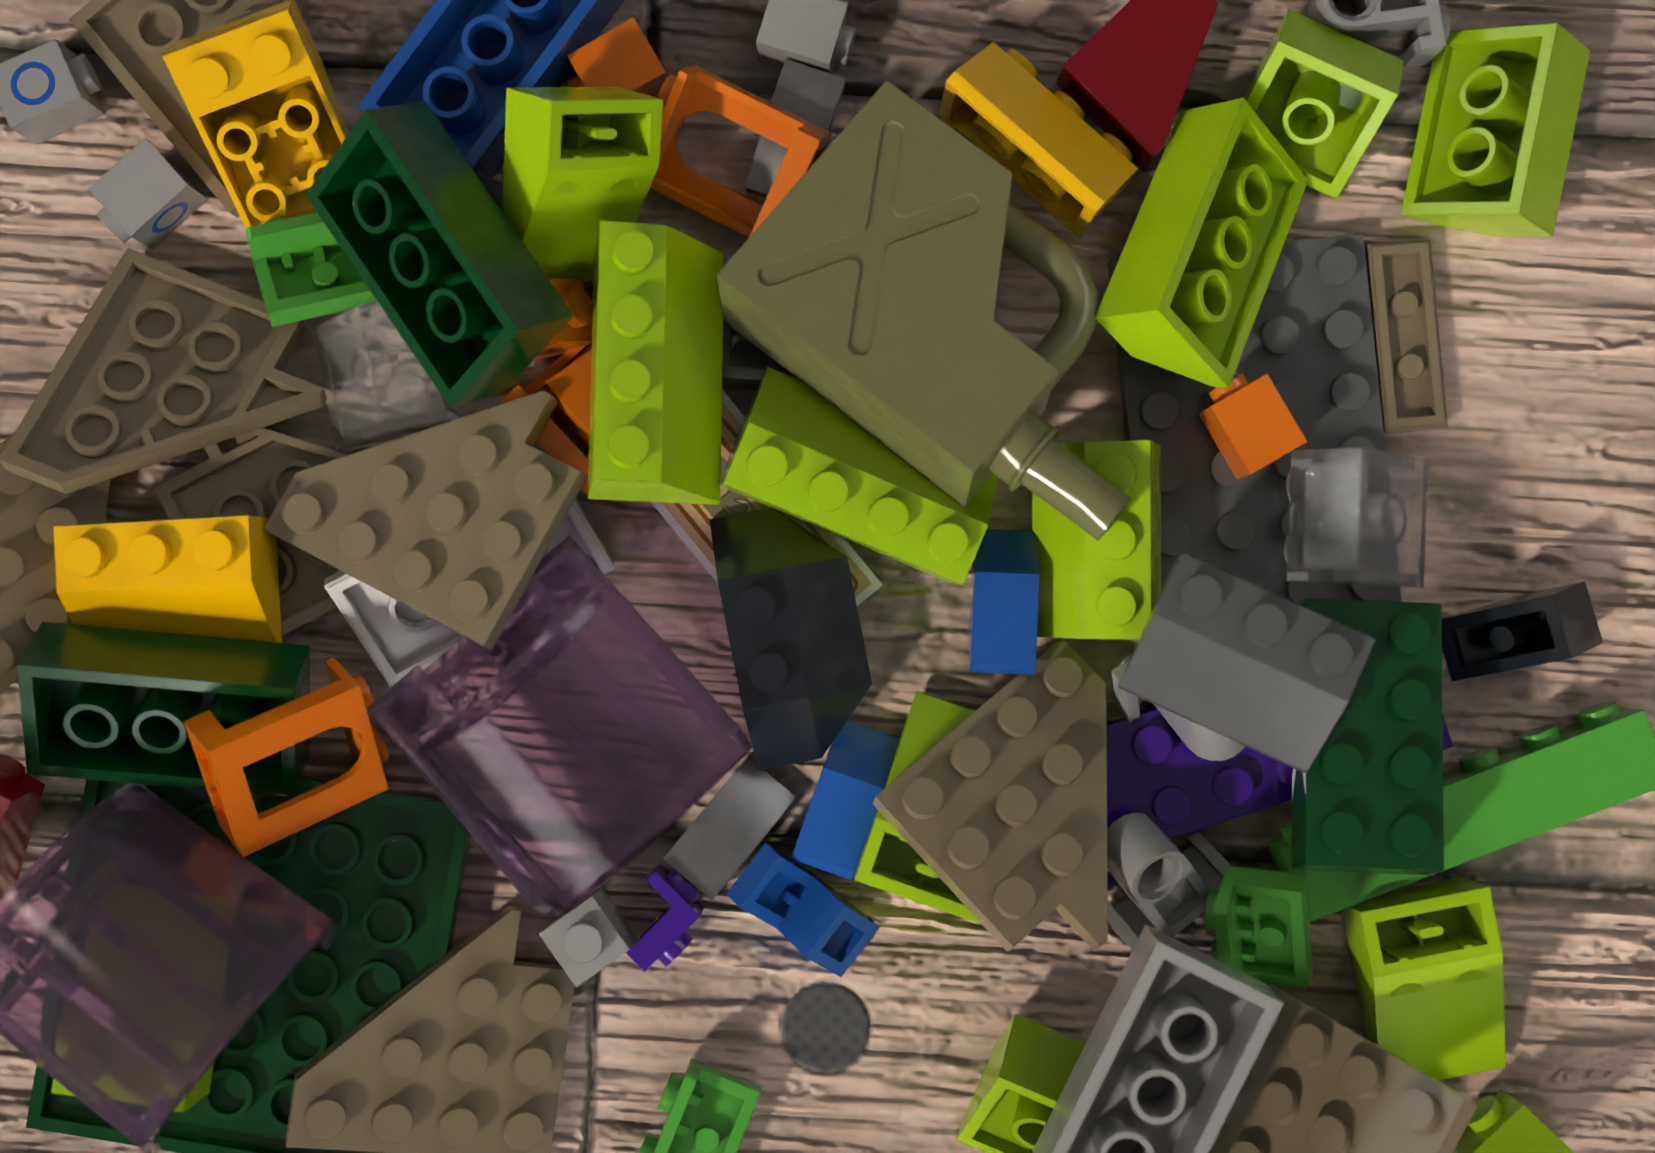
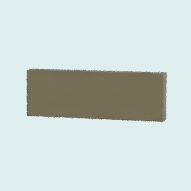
(1406, 336)

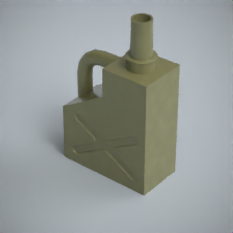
(885, 301)

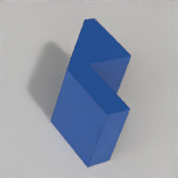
(1005, 603)
(843, 799)
(803, 909)

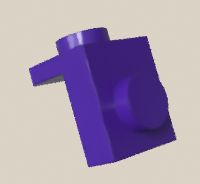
(668, 933)

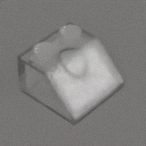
(374, 380)
(1356, 518)

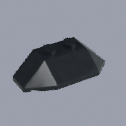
(789, 634)

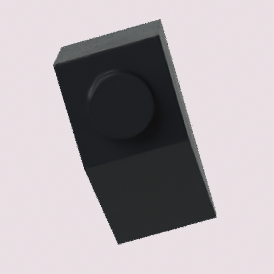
(1520, 632)

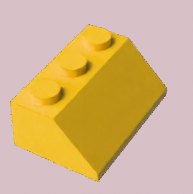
(1036, 136)
(172, 576)

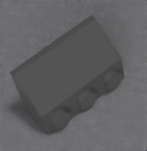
(1245, 663)

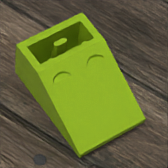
(576, 162)
(886, 856)
(1431, 976)

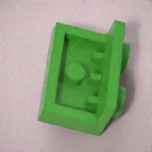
(303, 270)
(1262, 925)
(704, 1111)

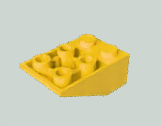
(261, 109)

